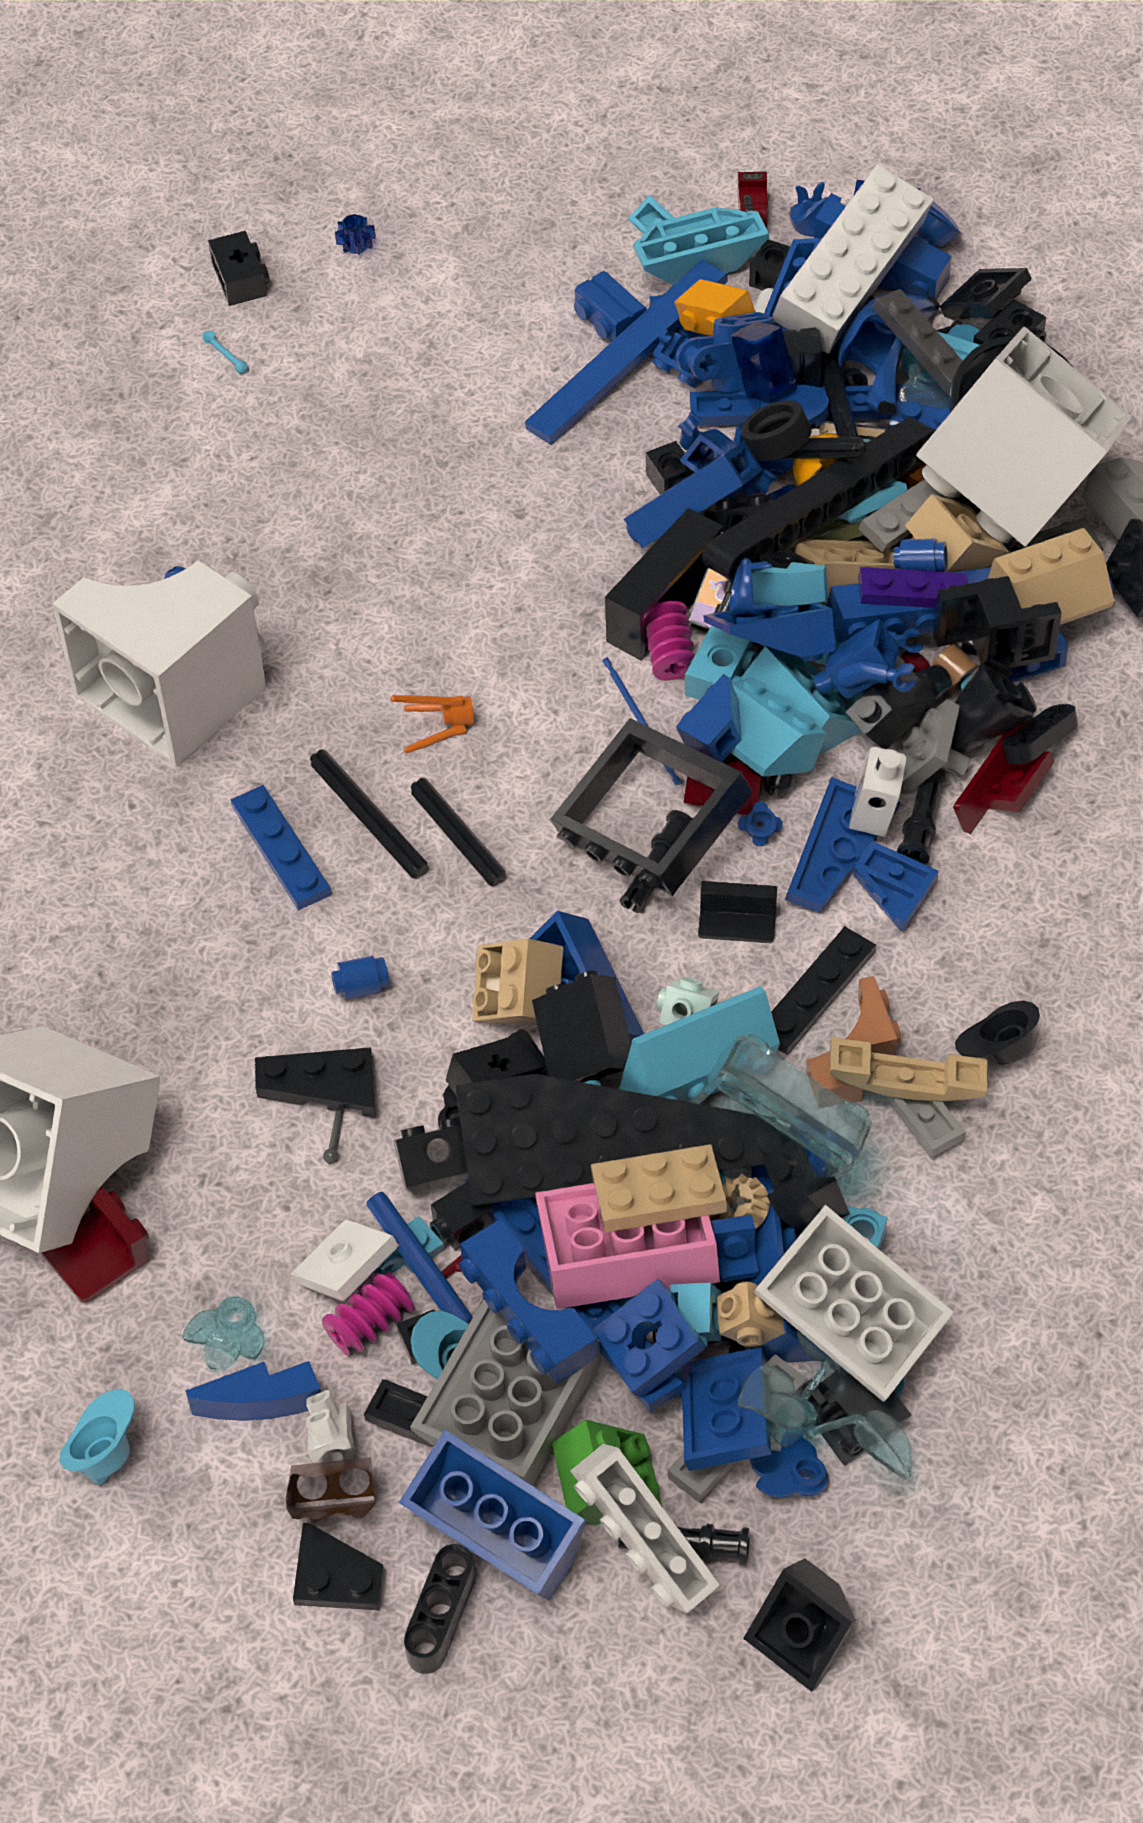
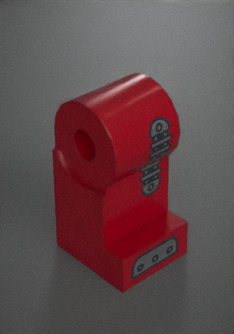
(753, 193)

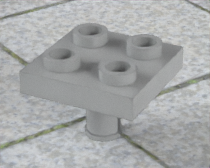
(929, 746)

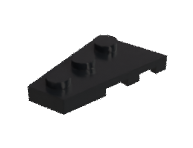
(324, 1077)

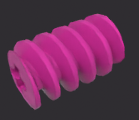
(669, 640)
(367, 1312)

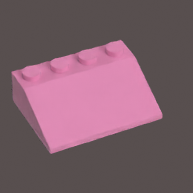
(618, 1264)

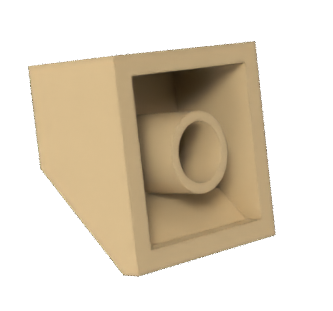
(956, 524)

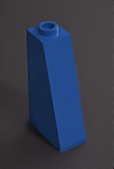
(694, 492)

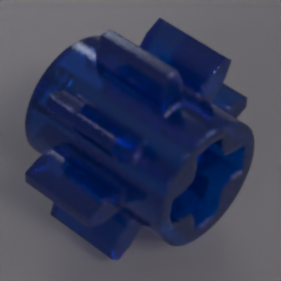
(355, 234)

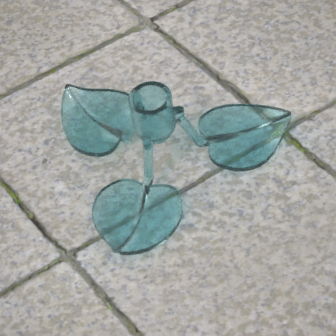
(792, 1416)

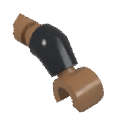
(947, 670)

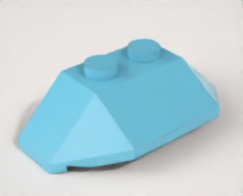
(715, 235)

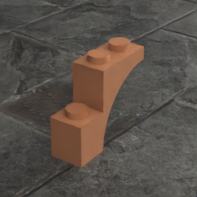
(872, 1027)

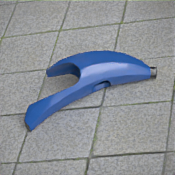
(878, 348)

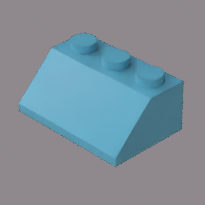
(793, 680)
(774, 733)

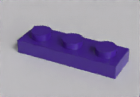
(904, 587)

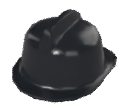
(1003, 1035)

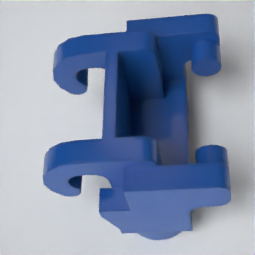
(666, 356)

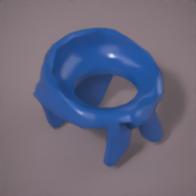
(804, 212)
(742, 590)

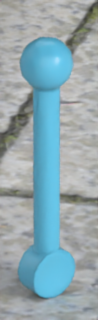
(209, 337)

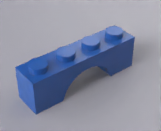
(557, 1338)

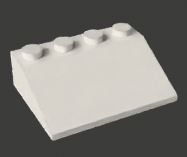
(854, 1302)

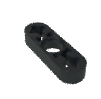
(1040, 734)

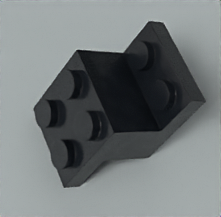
(996, 623)

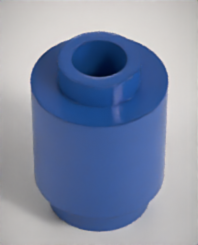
(921, 555)
(360, 977)

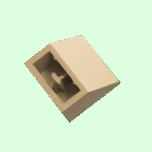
(511, 977)

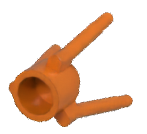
(454, 710)

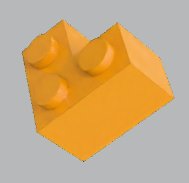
(710, 301)

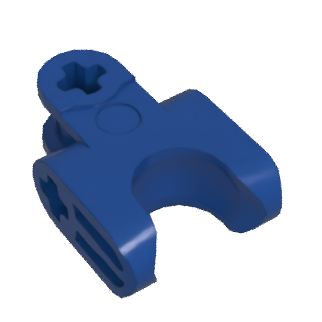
(714, 355)

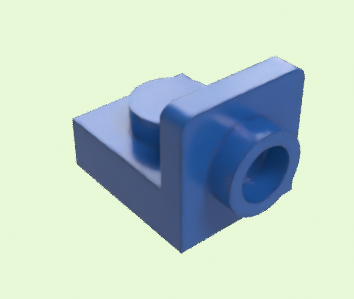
(735, 1248)

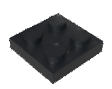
(986, 293)

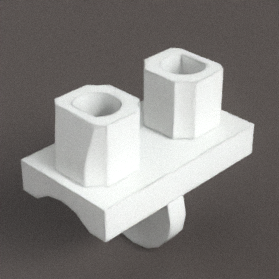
(329, 1429)

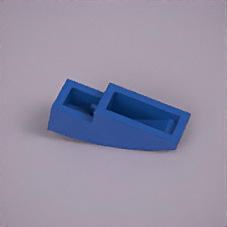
(255, 1394)

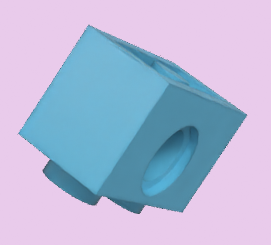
(717, 656)

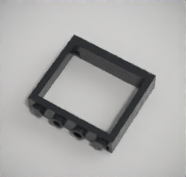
(696, 839)

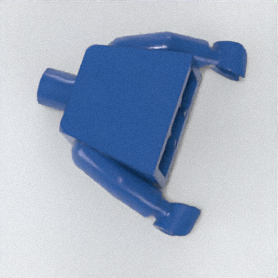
(709, 445)
(867, 660)

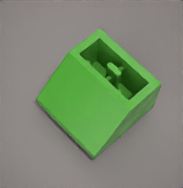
(581, 1442)

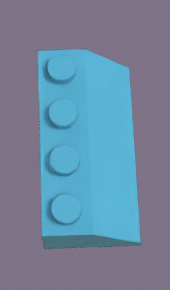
(681, 1054)

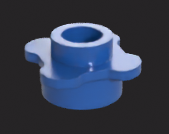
(760, 813)

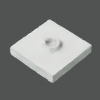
(345, 1260)

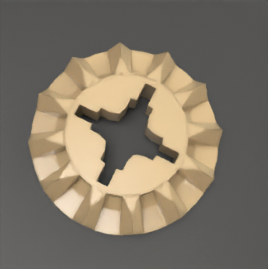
(753, 1195)

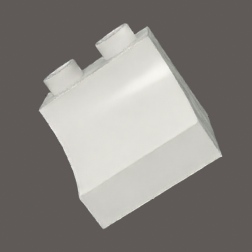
(1022, 439)
(164, 654)
(64, 1130)

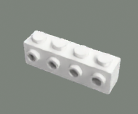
(644, 1528)

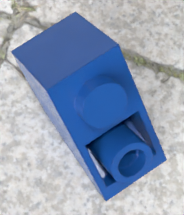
(713, 722)

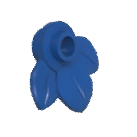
(787, 1471)

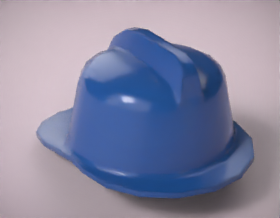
(938, 227)

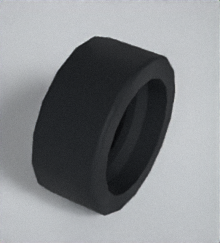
(776, 430)

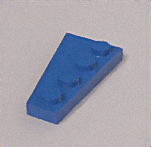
(830, 848)

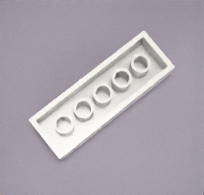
(853, 257)

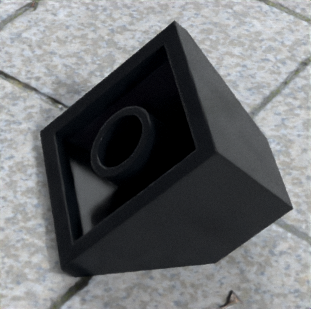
(888, 713)
(802, 1623)

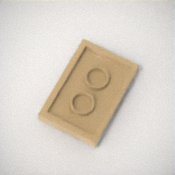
(658, 1188)

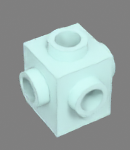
(683, 999)

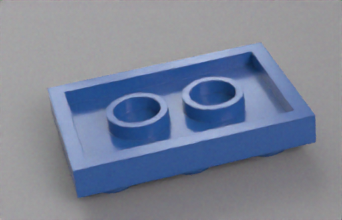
(713, 1424)

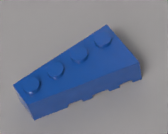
(918, 269)

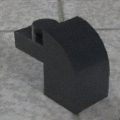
(797, 1190)

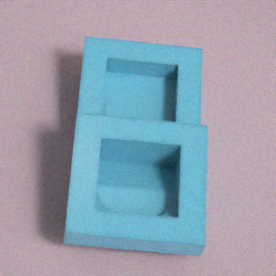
(790, 586)

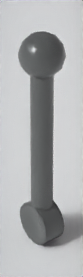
(331, 1155)

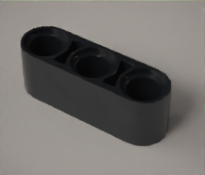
(439, 1589)

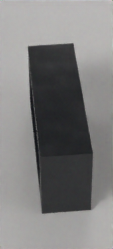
(664, 573)

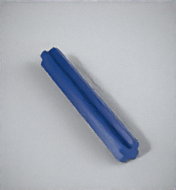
(417, 1257)

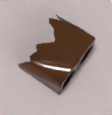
(332, 1472)

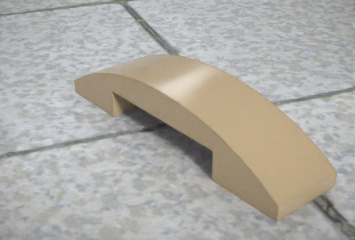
(907, 1077)

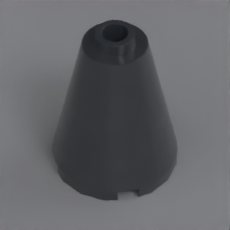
(990, 707)

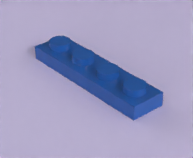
(281, 847)

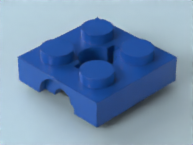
(629, 1325)

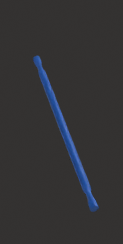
(634, 708)

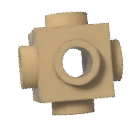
(747, 1317)

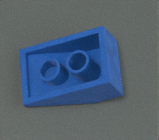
(793, 629)

